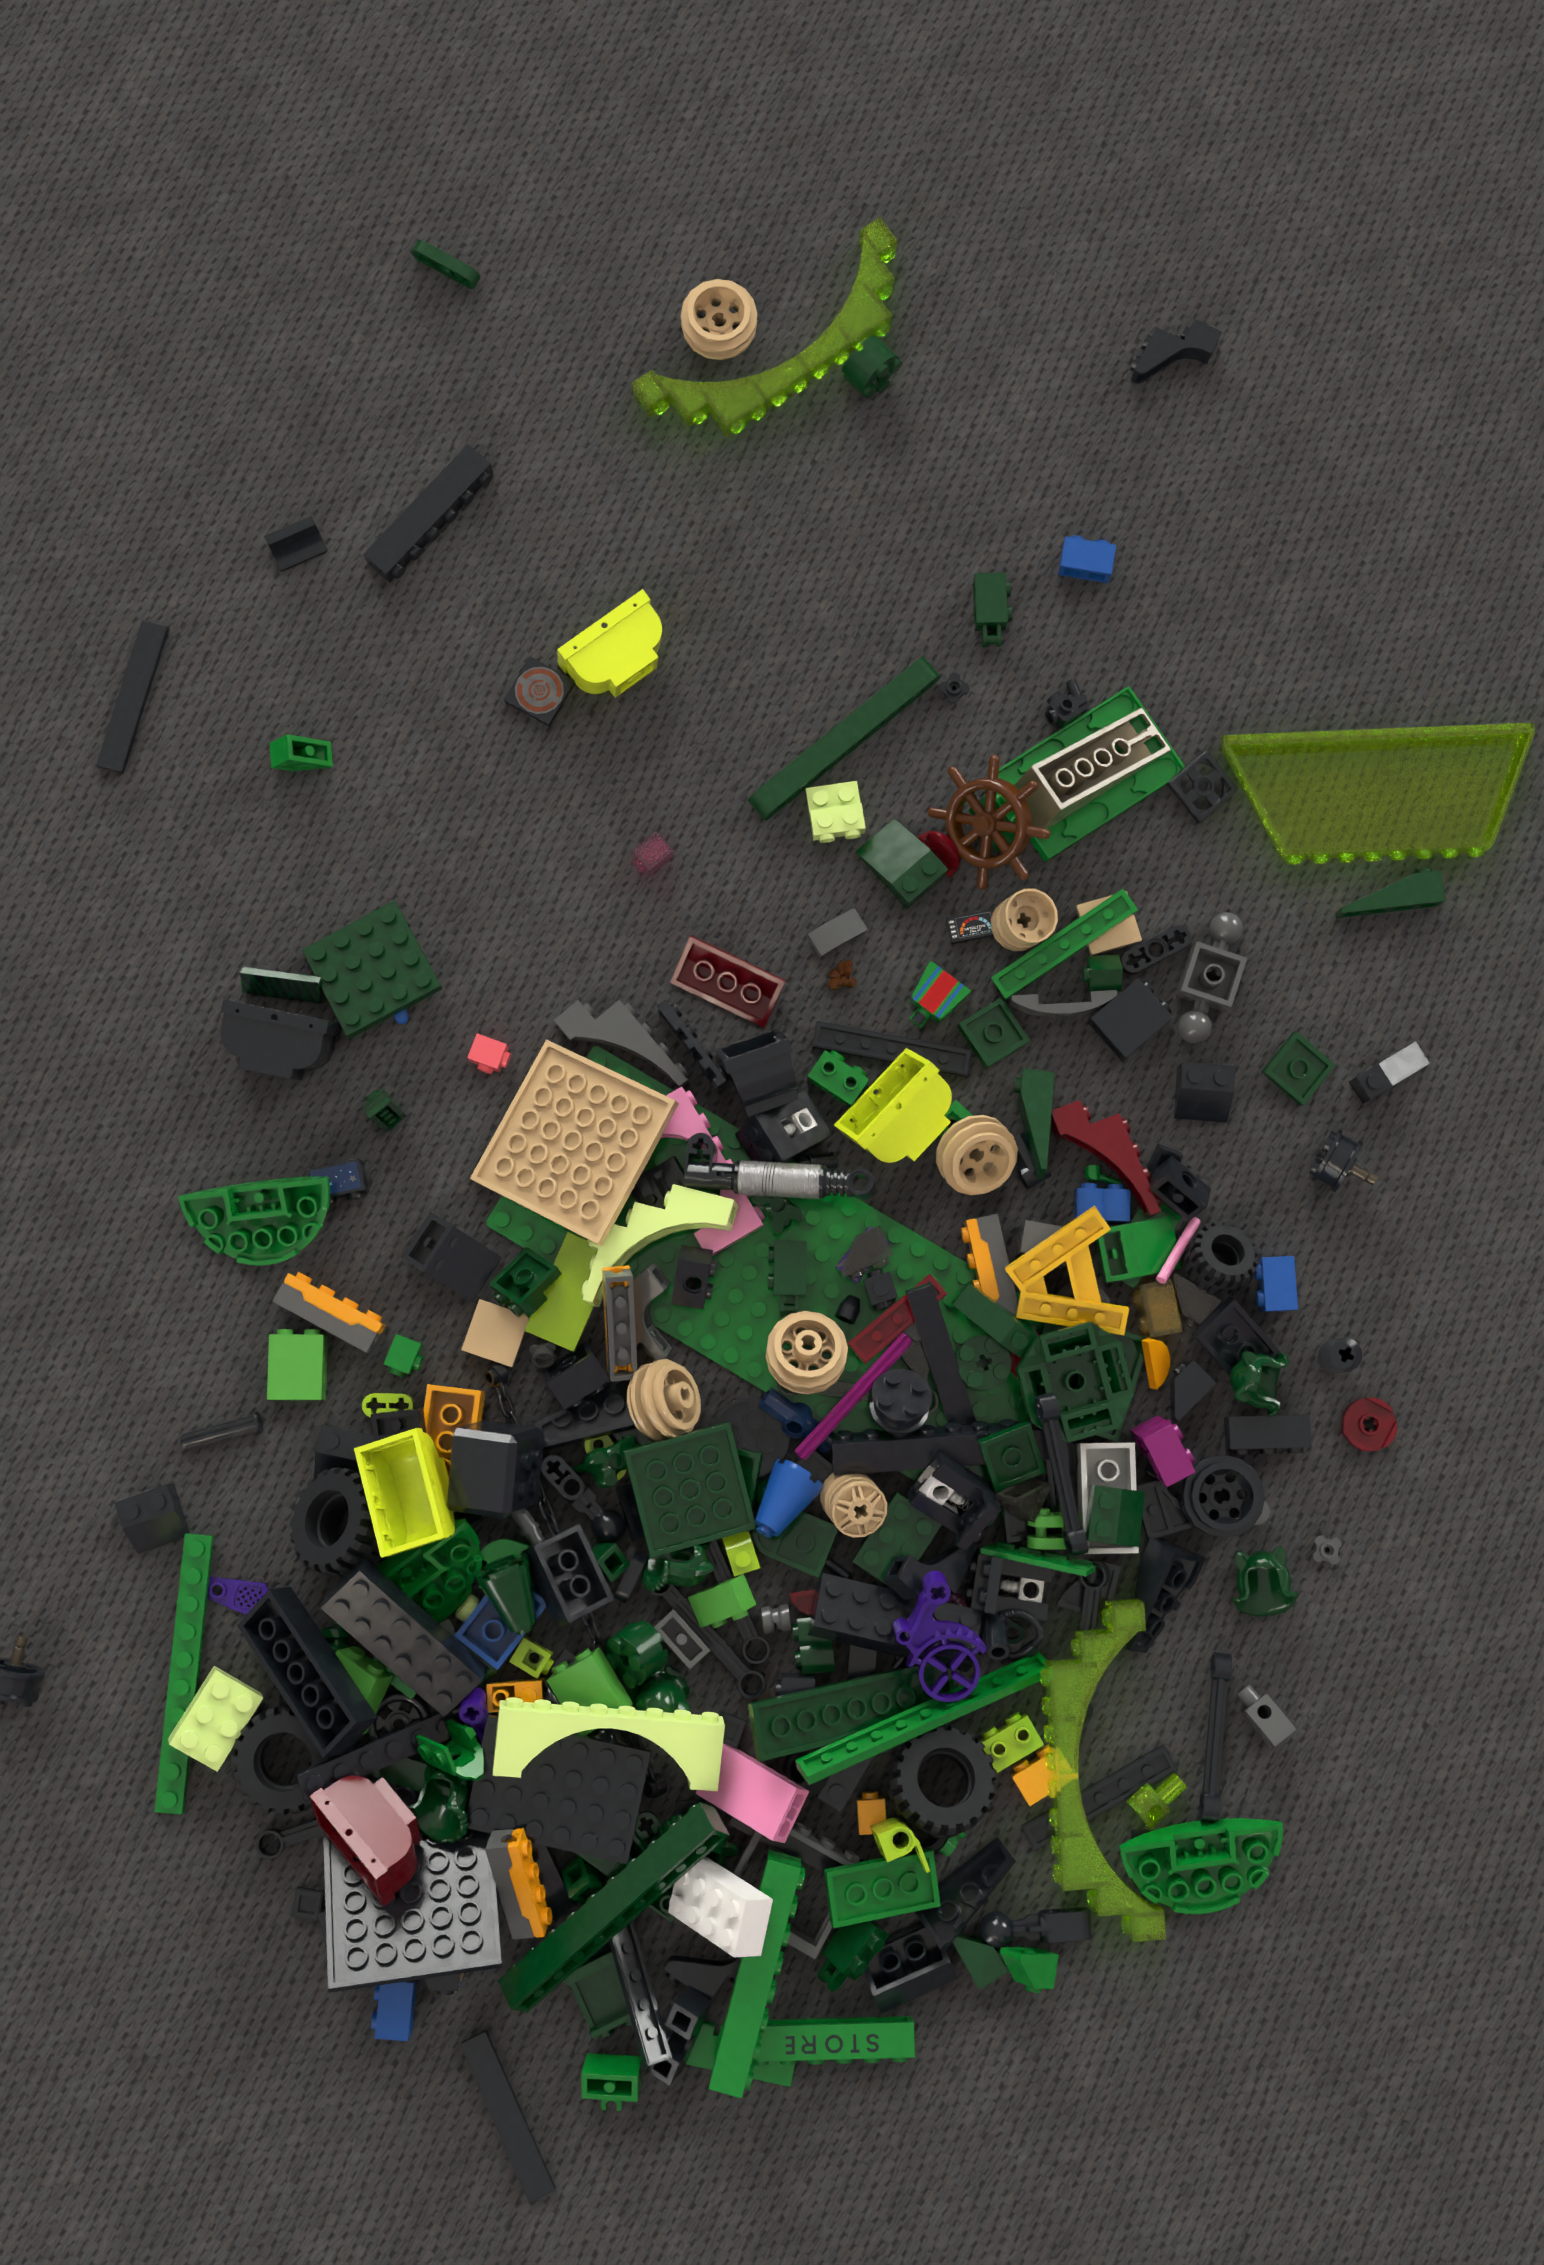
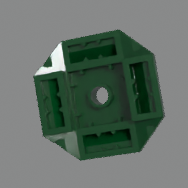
(1102, 1374)

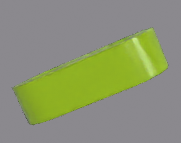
(387, 1398)

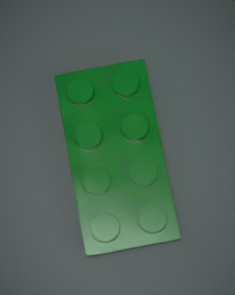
(880, 1889)

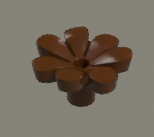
(841, 976)

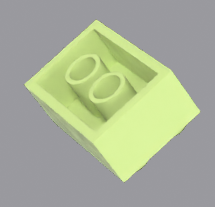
(215, 1718)

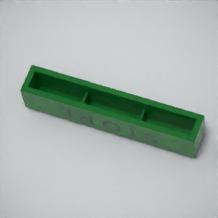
(837, 2040)

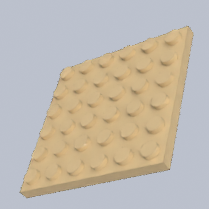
(574, 1142)

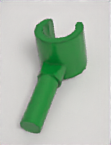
(1092, 1173)

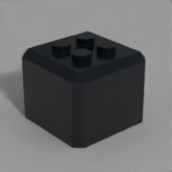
(495, 1469)

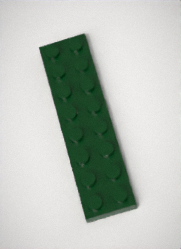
(836, 1710)

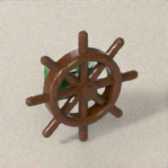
(999, 817)

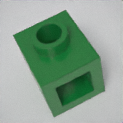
(404, 1356)

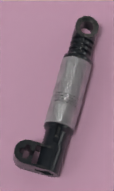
(774, 1180)

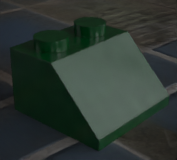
(1114, 1515)

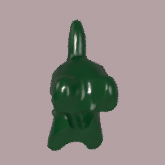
(778, 1210)
(606, 1462)

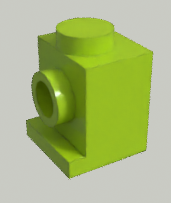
(521, 1657)

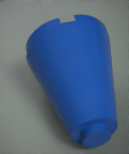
(785, 1497)

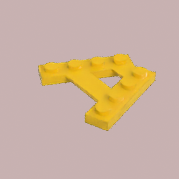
(1072, 1246)

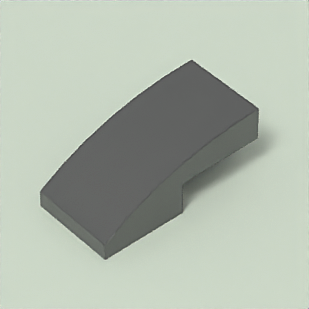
(837, 932)

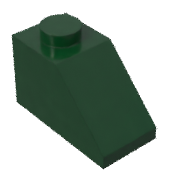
(980, 1959)

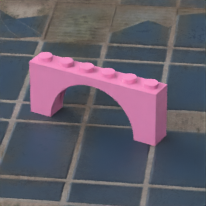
(748, 1219)

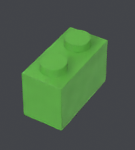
(722, 1601)

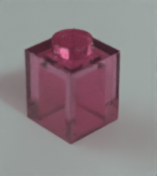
(652, 854)

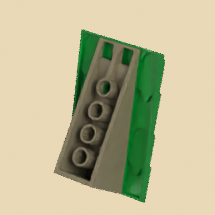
(1093, 771)

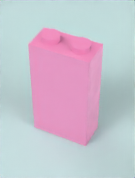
(756, 1795)

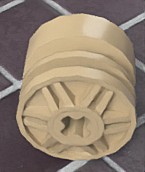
(1031, 908)
(843, 1494)

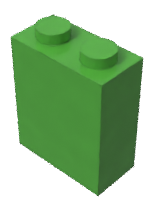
(297, 1365)
(367, 1674)
(588, 1682)

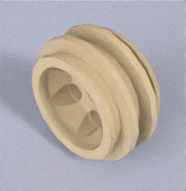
(721, 341)
(969, 1146)
(811, 1330)
(663, 1400)

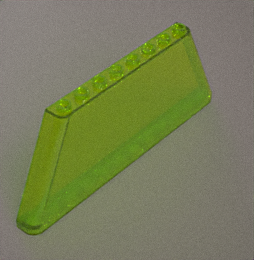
(1381, 789)

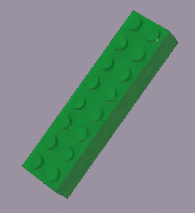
(755, 1982)

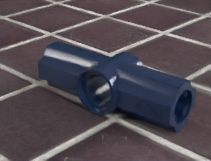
(795, 1417)

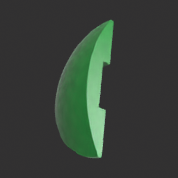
(260, 1219)
(438, 1573)
(1202, 1862)

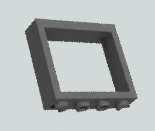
(797, 1938)

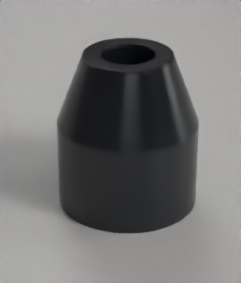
(848, 1309)

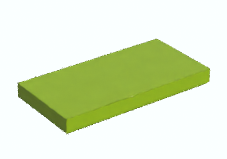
(564, 1312)

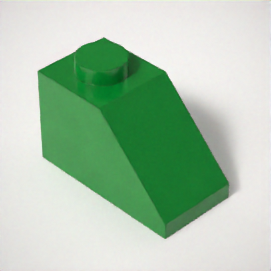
(300, 753)
(1031, 1966)

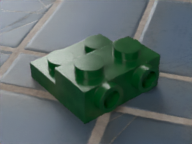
(524, 1282)

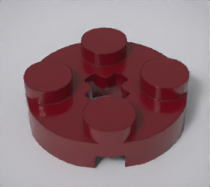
(1382, 1417)

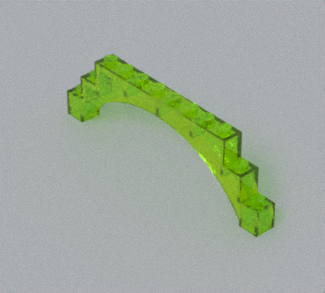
(742, 400)
(1068, 1694)

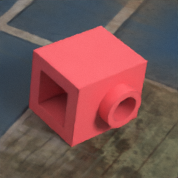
(489, 1054)

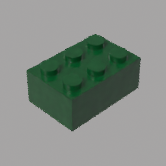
(901, 1534)

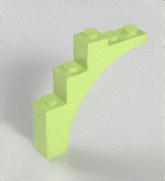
(683, 1211)

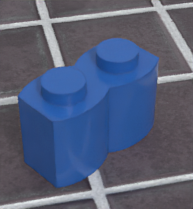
(1110, 1202)

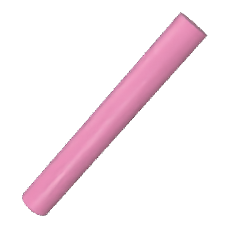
(1178, 1250)

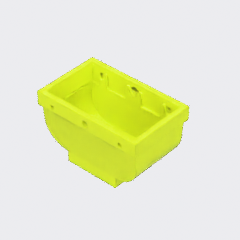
(618, 654)
(903, 1113)
(405, 1491)

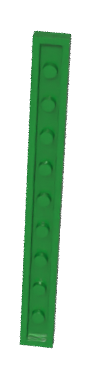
(184, 1667)
(918, 1720)

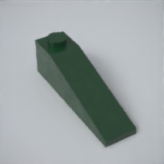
(1414, 892)
(1035, 1108)
(383, 1110)

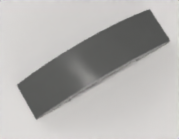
(1030, 1005)

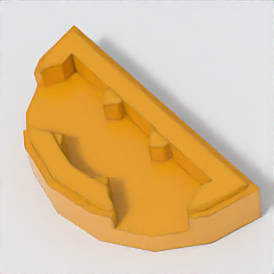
(1156, 1361)

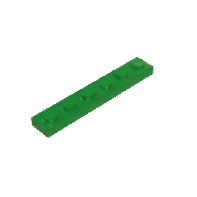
(1064, 944)

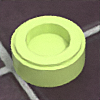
(467, 1608)

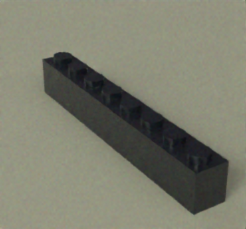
(885, 1452)

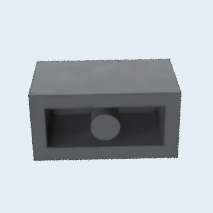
(681, 1638)

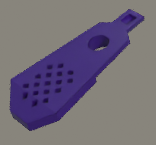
(231, 1593)

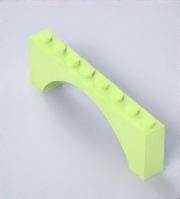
(530, 1727)

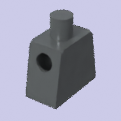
(1275, 1726)

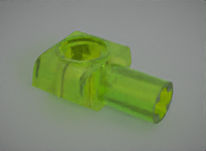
(1153, 1804)

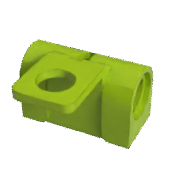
(883, 1834)

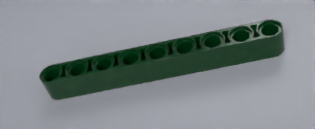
(844, 738)

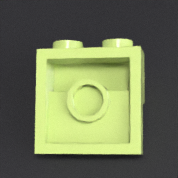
(835, 811)

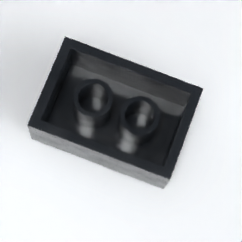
(568, 1575)

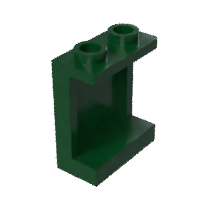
(600, 1994)

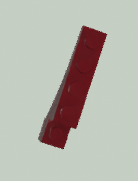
(1112, 1145)

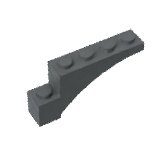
(620, 1030)

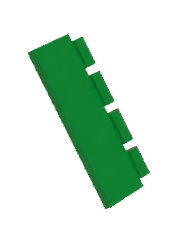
(1036, 1557)
(705, 2050)

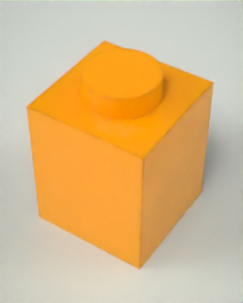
(870, 1811)

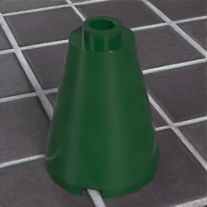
(510, 1591)

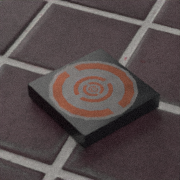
(539, 691)

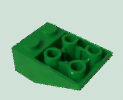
(1135, 1249)

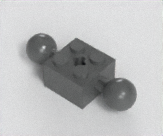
(1226, 970)

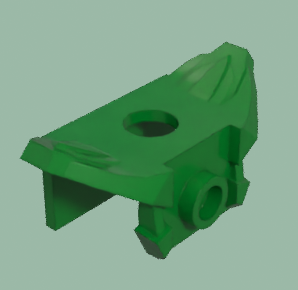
(463, 1743)

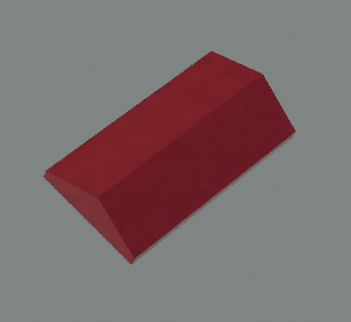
(727, 981)

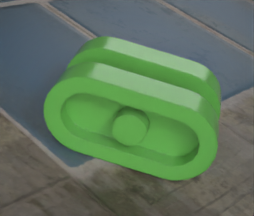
(1041, 1539)

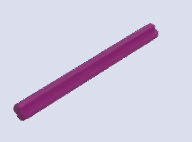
(853, 1396)

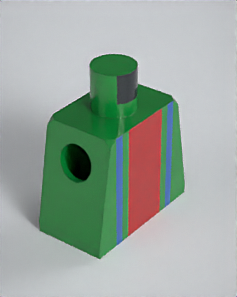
(936, 995)

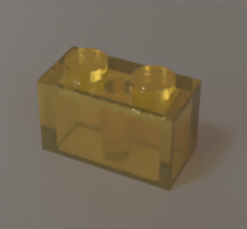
(1158, 1309)

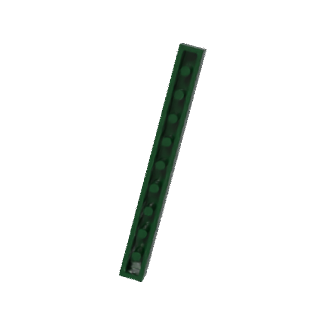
(613, 1907)

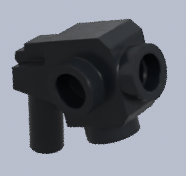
(1065, 708)

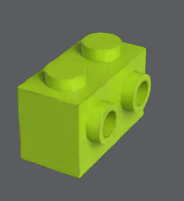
(1011, 1741)

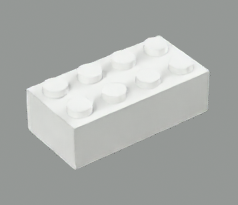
(1109, 1467)
(722, 1908)

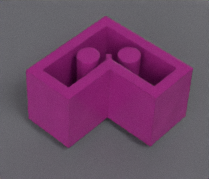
(1162, 1446)

